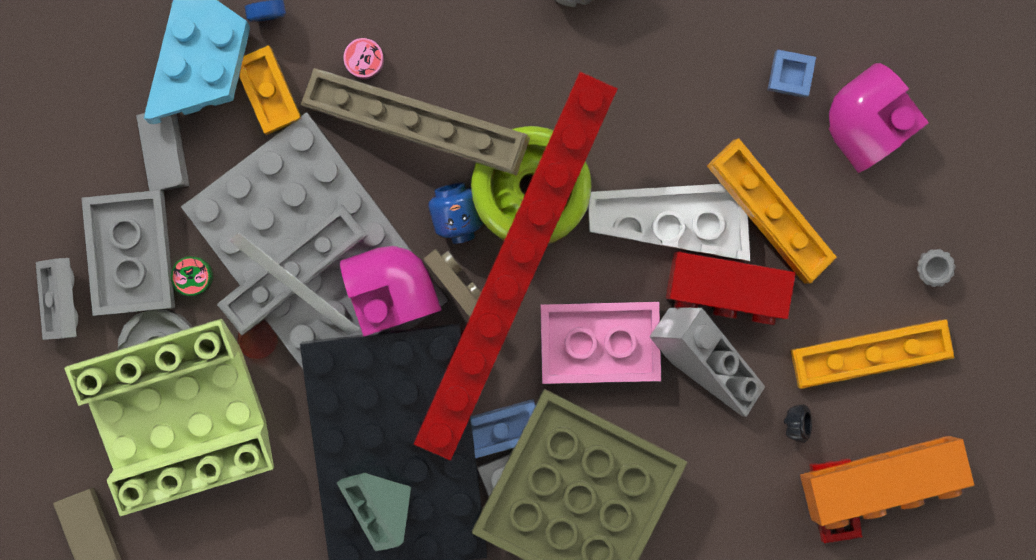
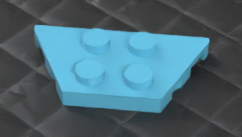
(197, 59)

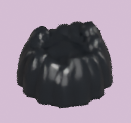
(799, 423)

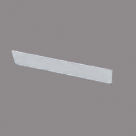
(294, 284)

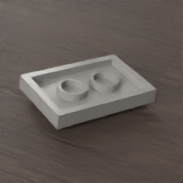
(128, 252)

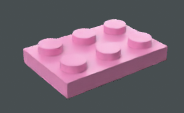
(599, 342)

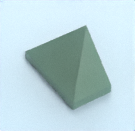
(379, 508)

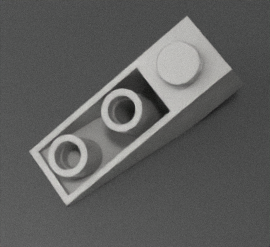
(706, 356)

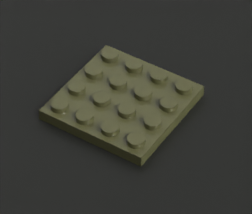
(578, 488)

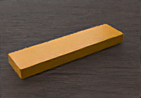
(771, 211)
(872, 353)

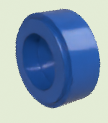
(265, 10)

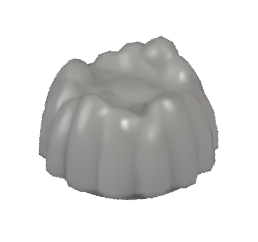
(936, 267)

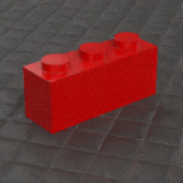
(730, 287)

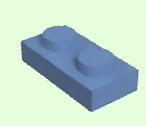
(500, 428)

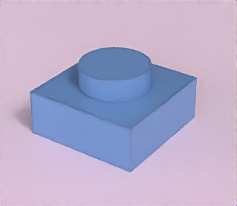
(791, 73)

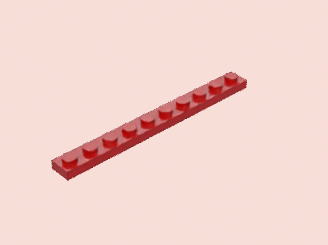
(515, 265)

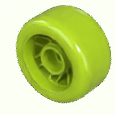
(499, 195)

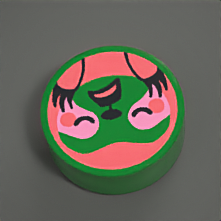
(191, 276)

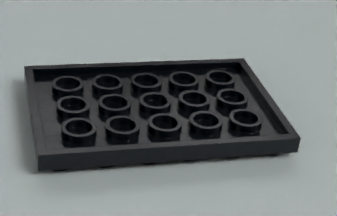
(364, 418)

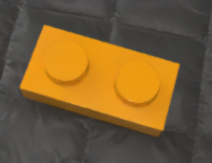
(268, 90)

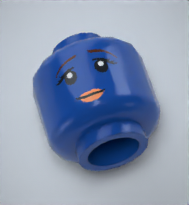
(454, 213)

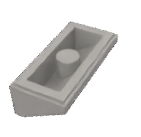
(163, 153)

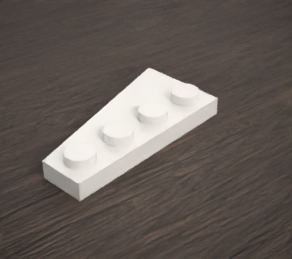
(677, 217)

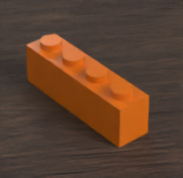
(887, 481)

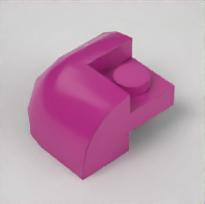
(873, 116)
(388, 288)

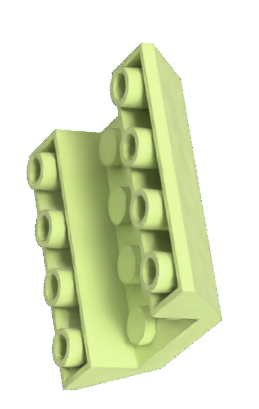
(175, 415)

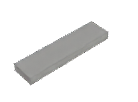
(302, 259)

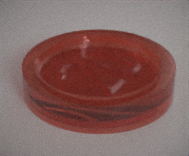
(258, 341)

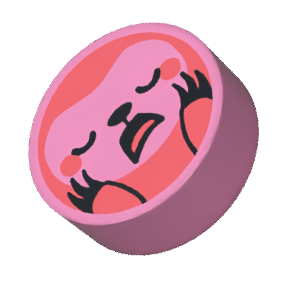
(363, 58)

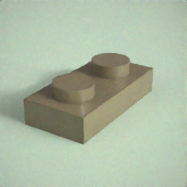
(446, 270)

